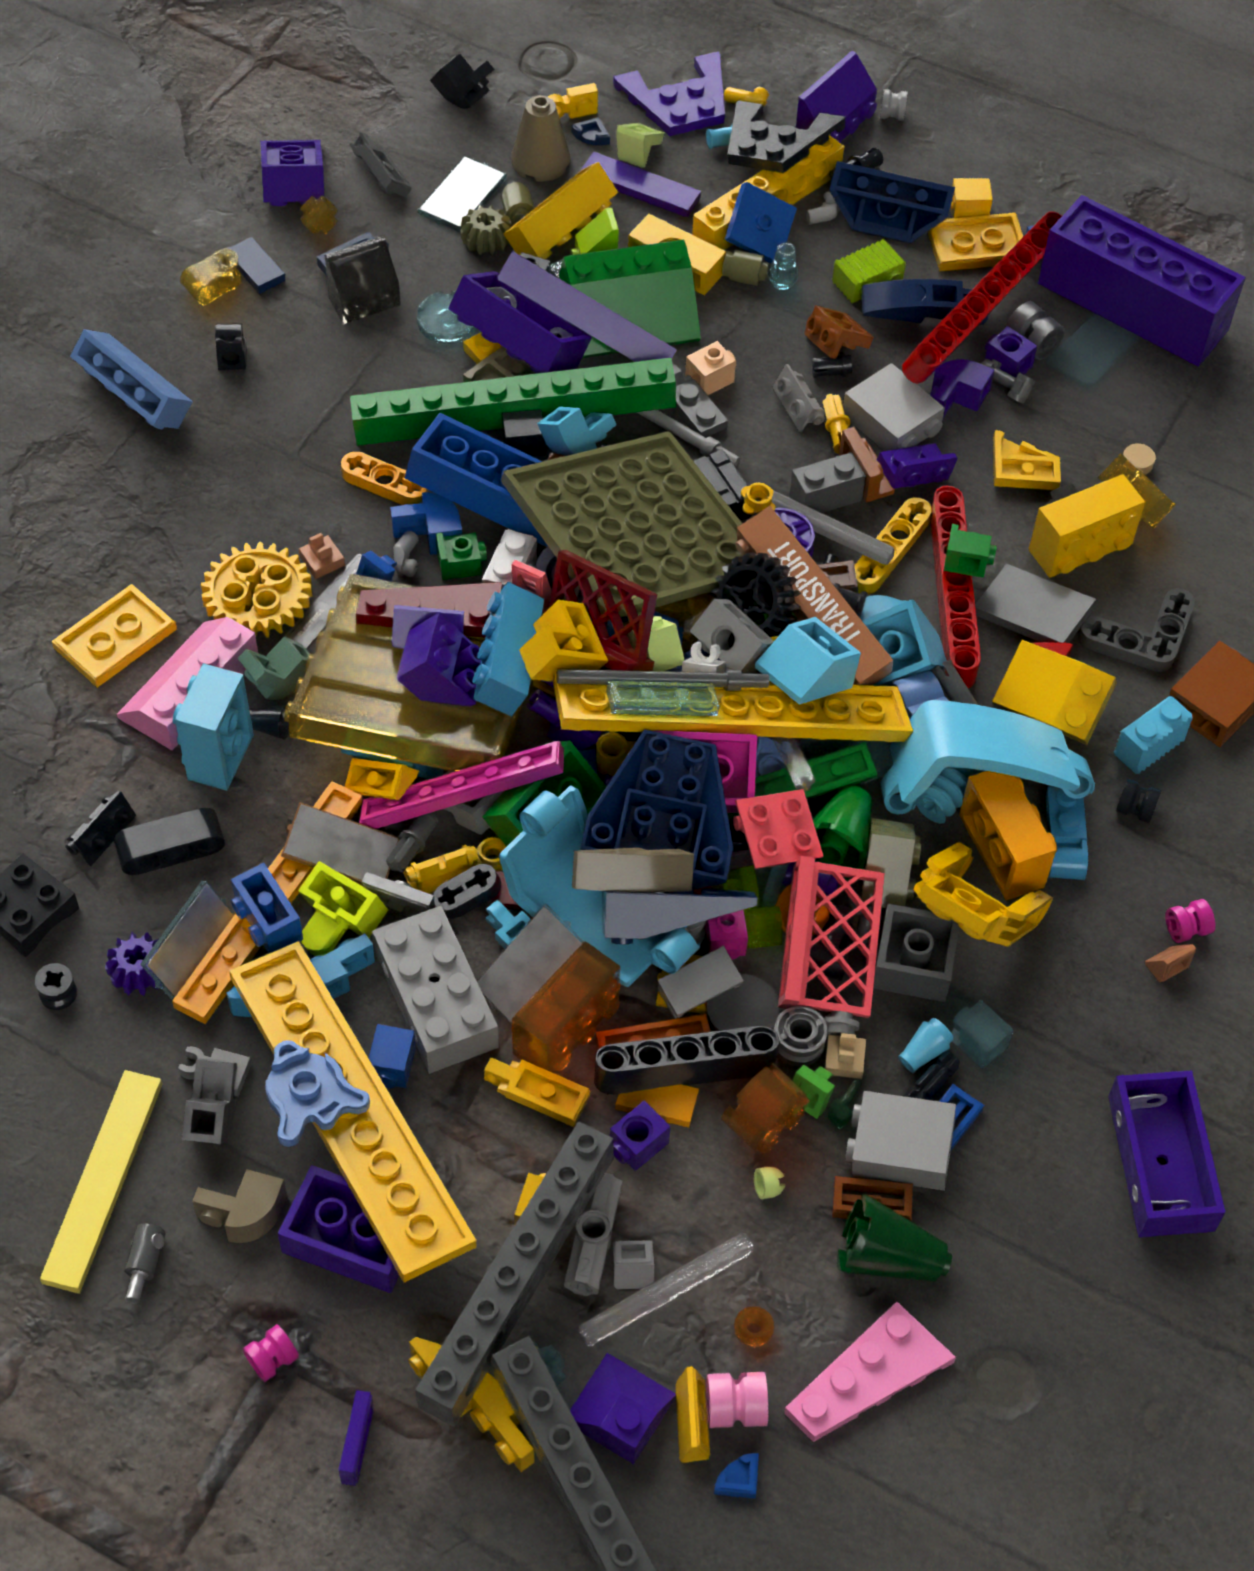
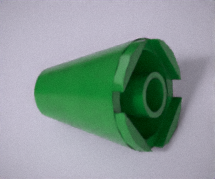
(845, 828)

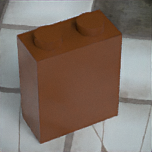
(1218, 693)

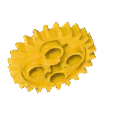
(239, 577)

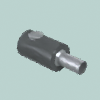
(143, 1258)

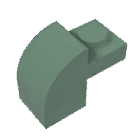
(278, 671)

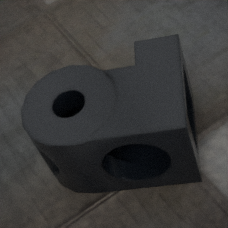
(230, 339)

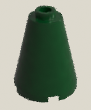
(890, 1245)

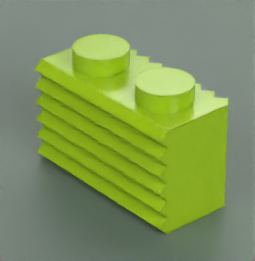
(868, 266)

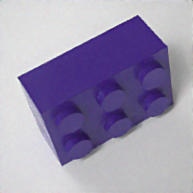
(333, 1232)

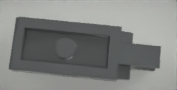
(380, 165)
(696, 407)

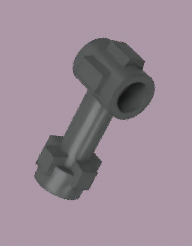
(1020, 386)

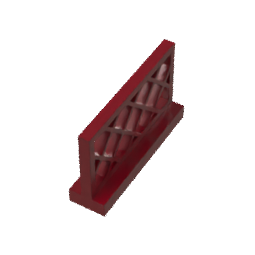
(617, 647)

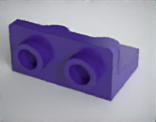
(916, 465)

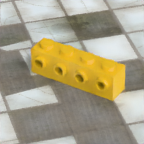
(562, 212)

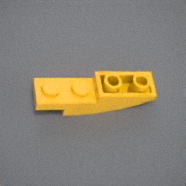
(489, 1408)

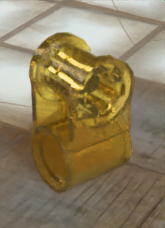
(211, 279)

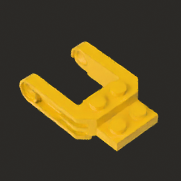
(970, 907)

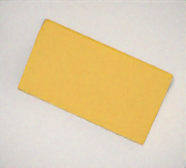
(379, 778)
(692, 1416)

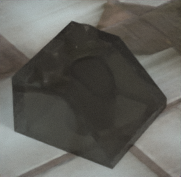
(362, 280)

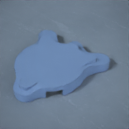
(308, 1090)

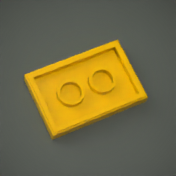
(974, 240)
(114, 635)

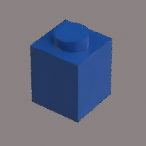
(393, 1054)

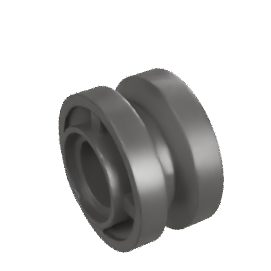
(802, 1021)

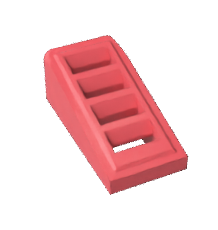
(532, 581)

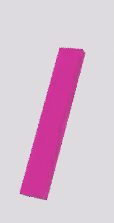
(465, 785)

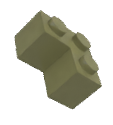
(892, 851)

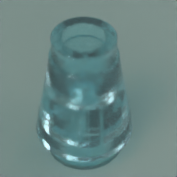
(784, 267)

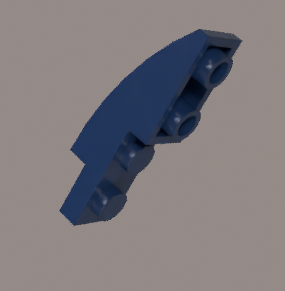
(912, 299)

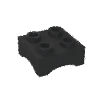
(31, 903)

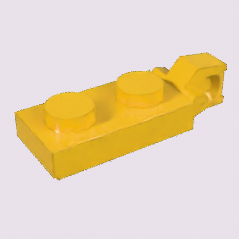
(538, 1089)

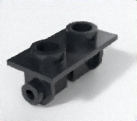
(104, 824)

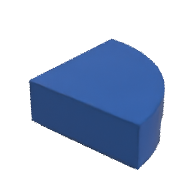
(739, 1477)

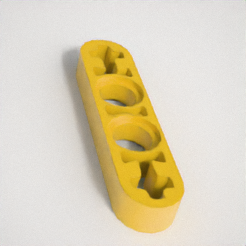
(901, 522)

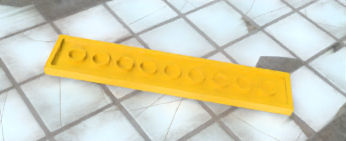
(851, 714)
(373, 1148)

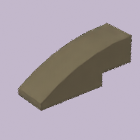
(633, 870)

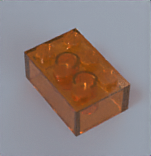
(567, 1009)

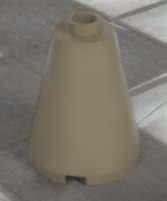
(540, 142)

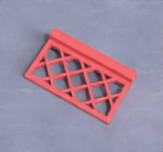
(799, 936)

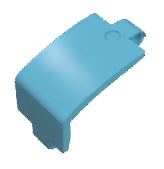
(980, 740)
(541, 872)

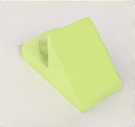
(635, 142)

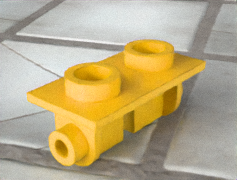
(435, 871)

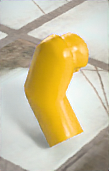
(759, 95)

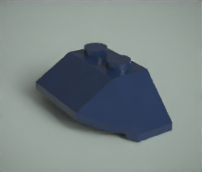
(889, 202)

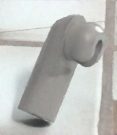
(824, 213)
(401, 554)

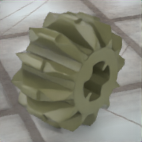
(484, 230)

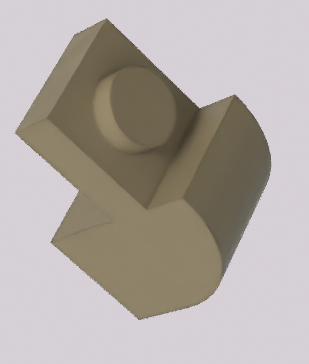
(249, 1213)

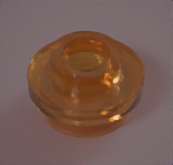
(758, 1316)

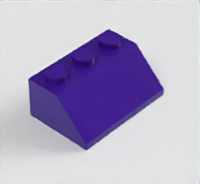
(842, 92)

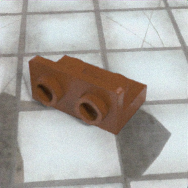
(834, 329)
(876, 483)

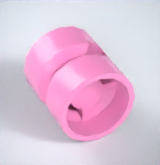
(737, 1399)

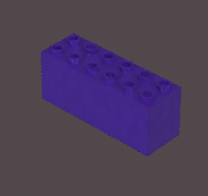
(1140, 280)

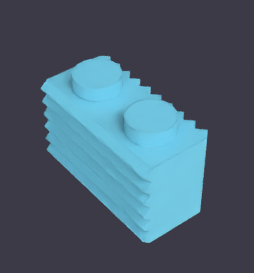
(1153, 734)

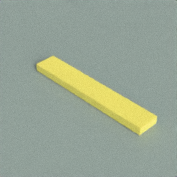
(101, 1182)

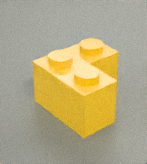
(562, 641)

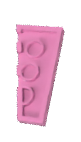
(872, 1369)

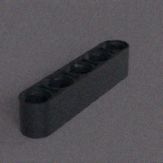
(685, 1059)

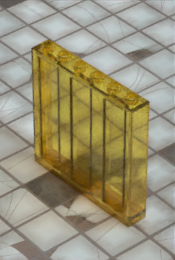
(359, 705)

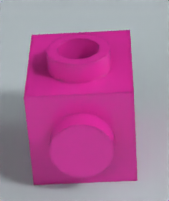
(728, 932)

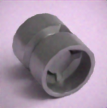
(1038, 328)

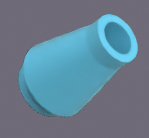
(926, 1044)

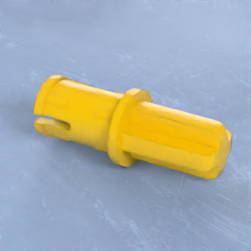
(836, 419)

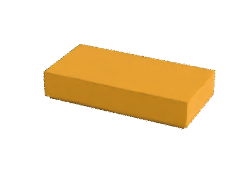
(672, 1102)

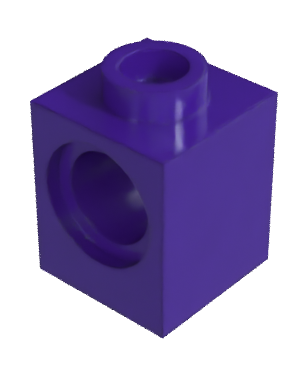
(1012, 351)
(641, 1121)

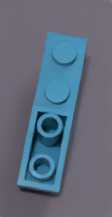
(332, 968)

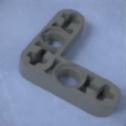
(1146, 644)

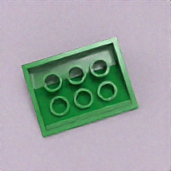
(642, 284)

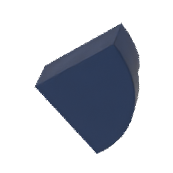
(591, 132)

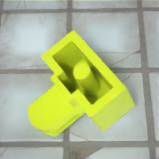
(338, 907)

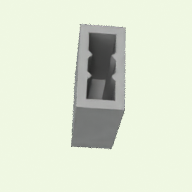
(893, 410)
(902, 1140)

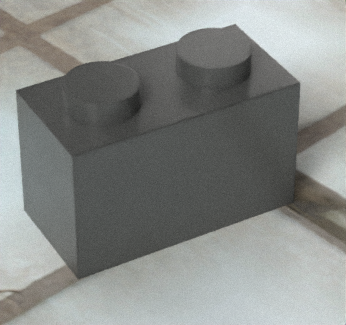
(828, 483)

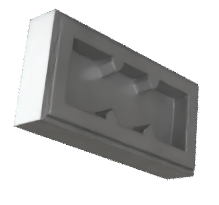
(398, 895)

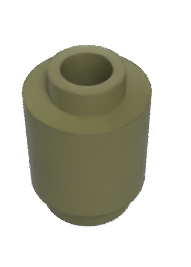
(516, 201)
(745, 267)

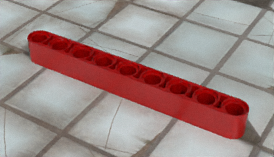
(979, 302)

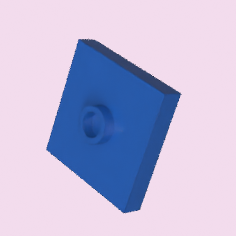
(759, 222)

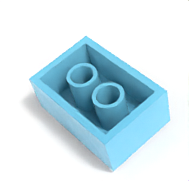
(214, 726)

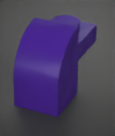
(961, 383)

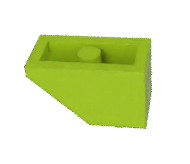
(598, 235)

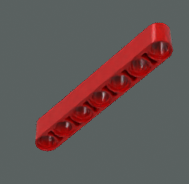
(954, 590)

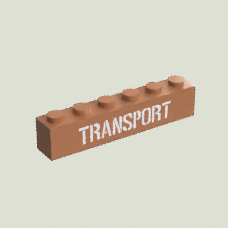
(818, 595)

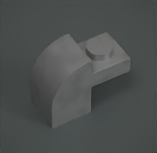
(212, 1104)

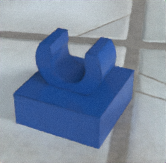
(376, 567)

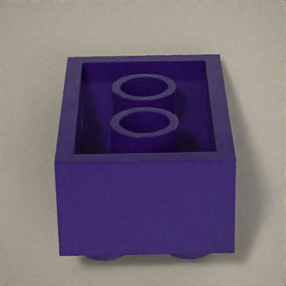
(291, 171)

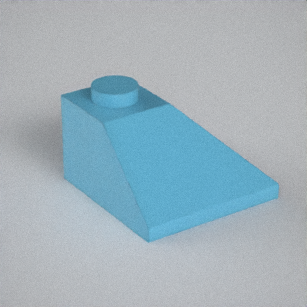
(908, 640)

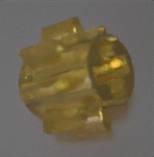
(319, 214)

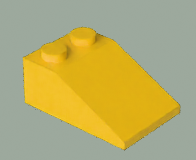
(1055, 690)

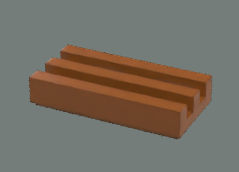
(873, 1186)

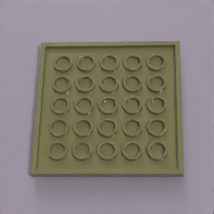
(633, 512)

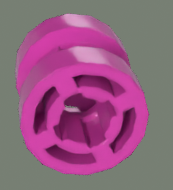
(1189, 921)
(270, 1353)

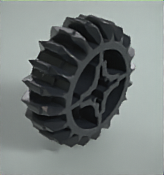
(770, 590)

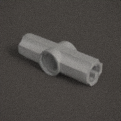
(589, 1253)

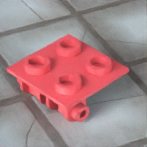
(777, 828)

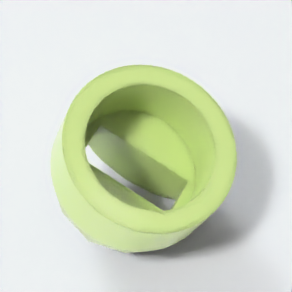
(767, 1182)

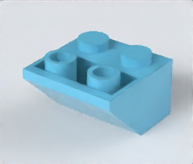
(810, 661)

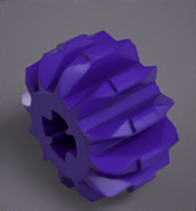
(125, 962)

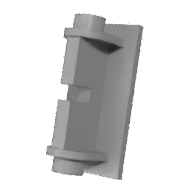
(796, 399)

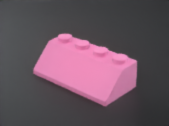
(213, 643)

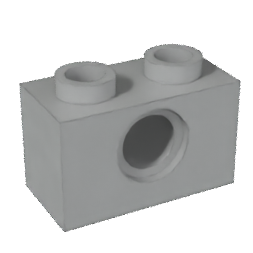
(719, 622)

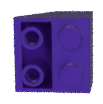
(439, 663)

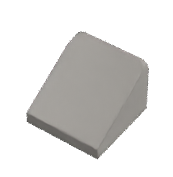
(633, 1264)

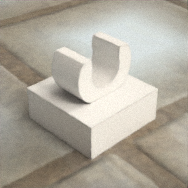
(700, 663)

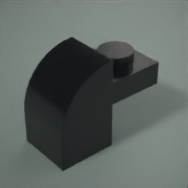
(461, 83)

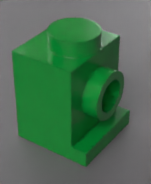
(968, 552)
(460, 555)

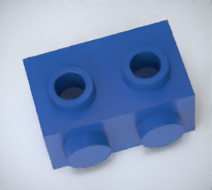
(266, 909)

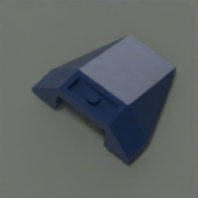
(666, 799)

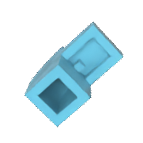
(570, 432)

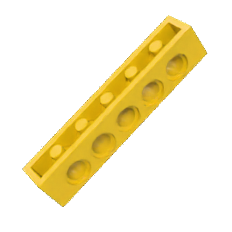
(791, 186)

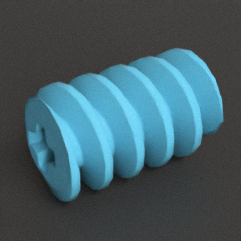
(945, 793)

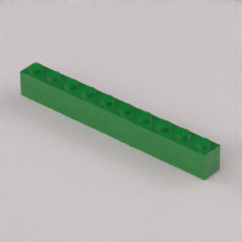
(480, 403)

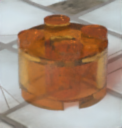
(765, 1108)

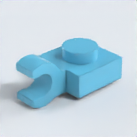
(505, 922)

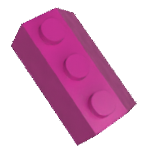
(736, 762)

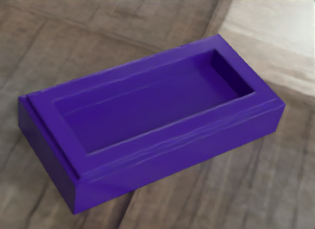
(356, 1438)

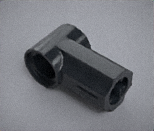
(839, 939)

